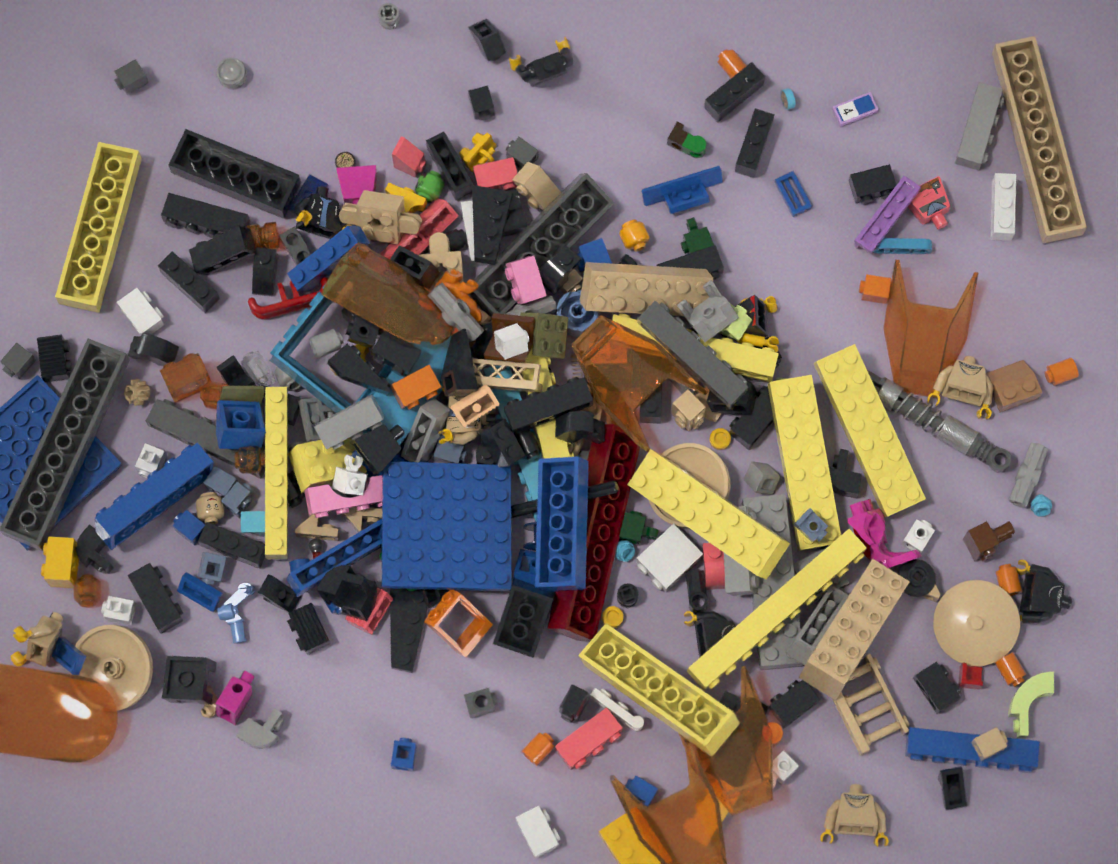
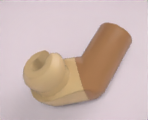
(210, 710)

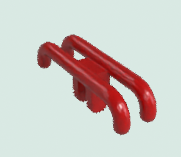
(286, 306)

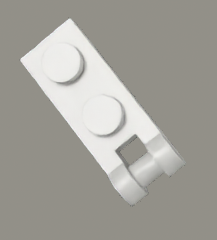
(618, 710)

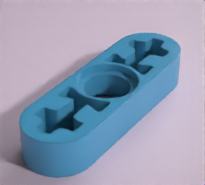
(904, 246)

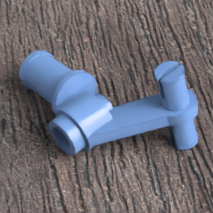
(230, 613)

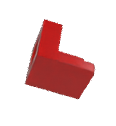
(970, 677)

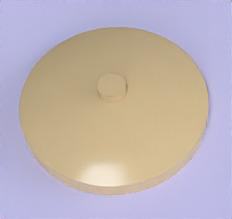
(702, 465)
(976, 622)
(118, 662)

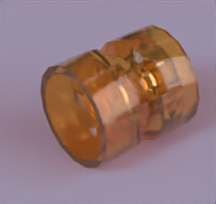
(266, 235)

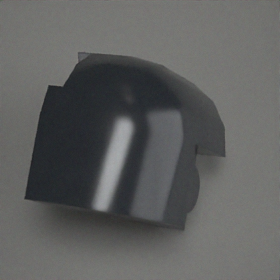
(349, 592)

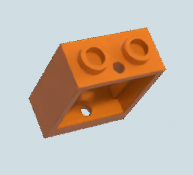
(471, 634)

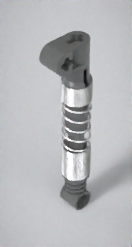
(950, 429)

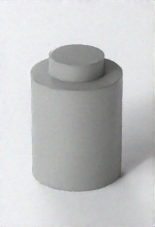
(326, 343)

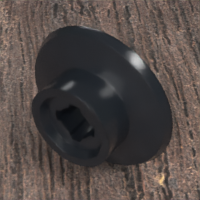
(926, 583)

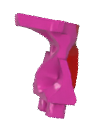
(870, 530)

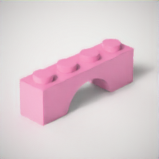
(323, 499)

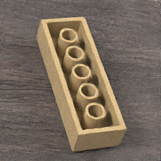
(636, 287)

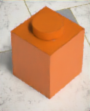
(875, 289)

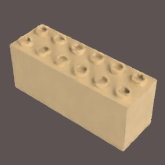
(853, 629)

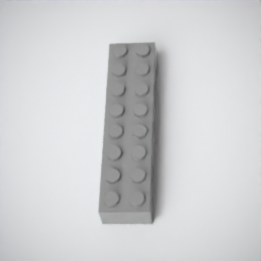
(773, 514)

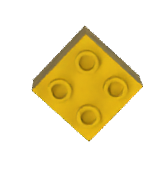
(61, 562)

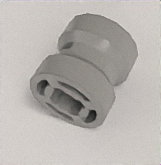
(391, 20)

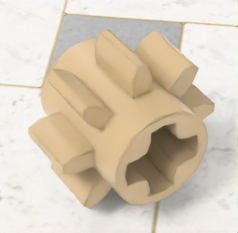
(137, 392)

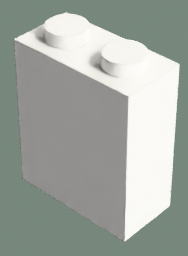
(668, 558)

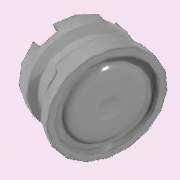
(231, 73)

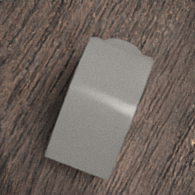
(261, 736)

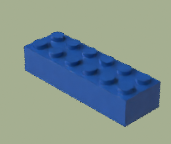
(153, 496)
(561, 523)

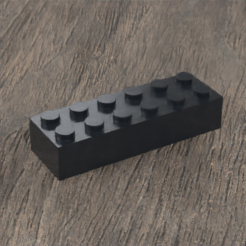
(234, 173)

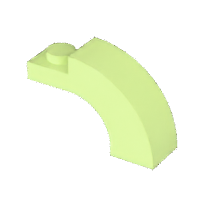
(1035, 687)

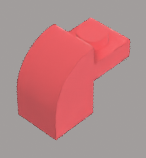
(713, 567)

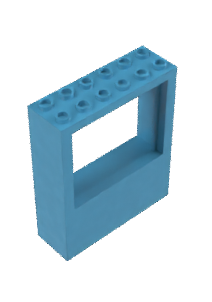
(431, 355)

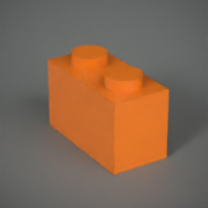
(415, 387)

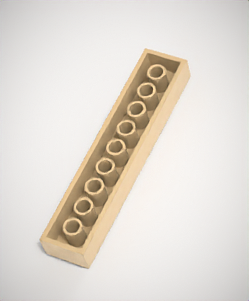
(1039, 139)

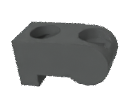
(294, 245)

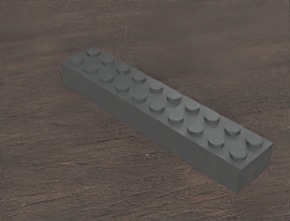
(64, 444)

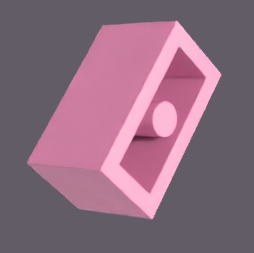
(525, 280)

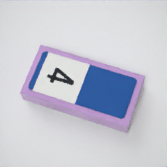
(855, 109)

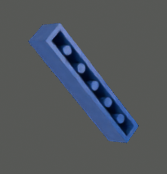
(345, 553)
(958, 748)

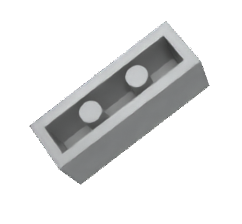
(349, 422)
(424, 432)

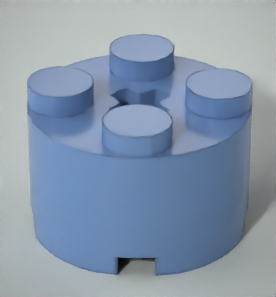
(571, 304)

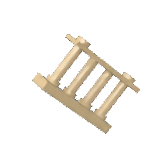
(853, 722)

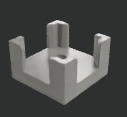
(710, 315)

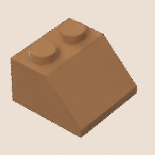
(1014, 385)

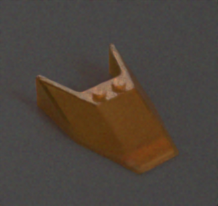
(923, 337)
(625, 371)
(744, 763)
(683, 825)

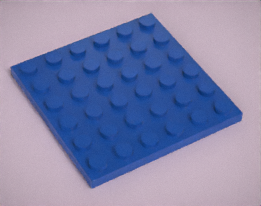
(21, 429)
(446, 526)

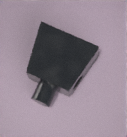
(378, 446)

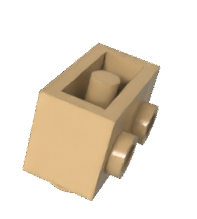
(536, 186)
(688, 411)

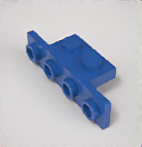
(684, 191)

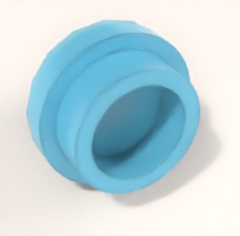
(1041, 505)
(625, 551)

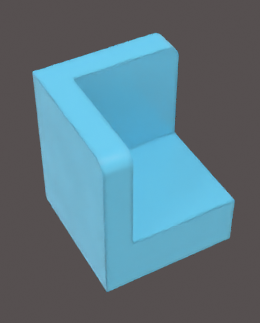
(253, 522)

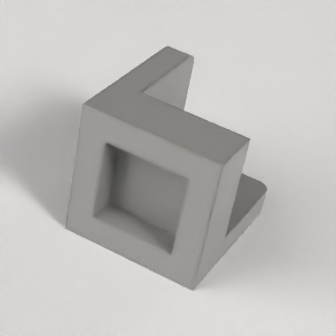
(761, 478)

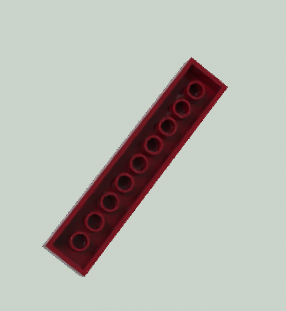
(579, 611)

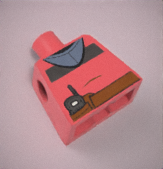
(931, 203)

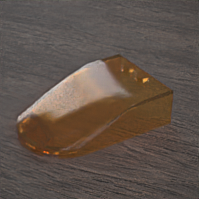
(54, 715)

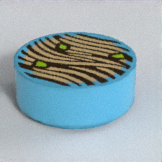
(788, 98)

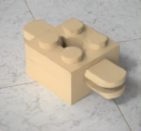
(381, 217)
(442, 257)

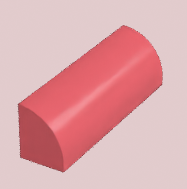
(434, 219)

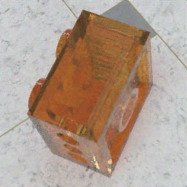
(185, 377)

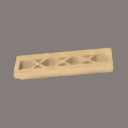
(508, 384)

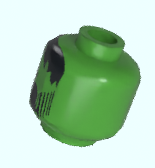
(430, 186)

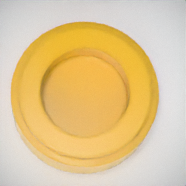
(720, 439)
(612, 616)

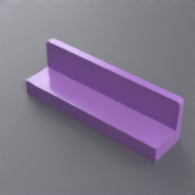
(887, 215)

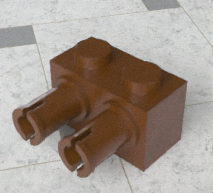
(984, 540)

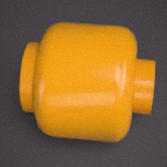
(634, 235)

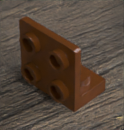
(504, 320)

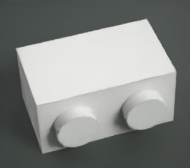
(140, 312)
(537, 831)

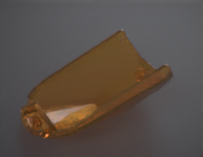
(386, 296)

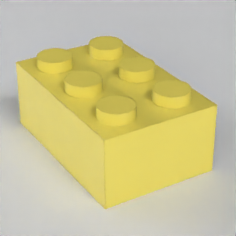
(317, 465)

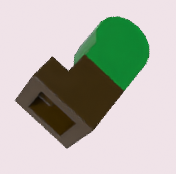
(691, 145)

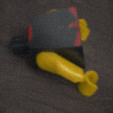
(758, 328)

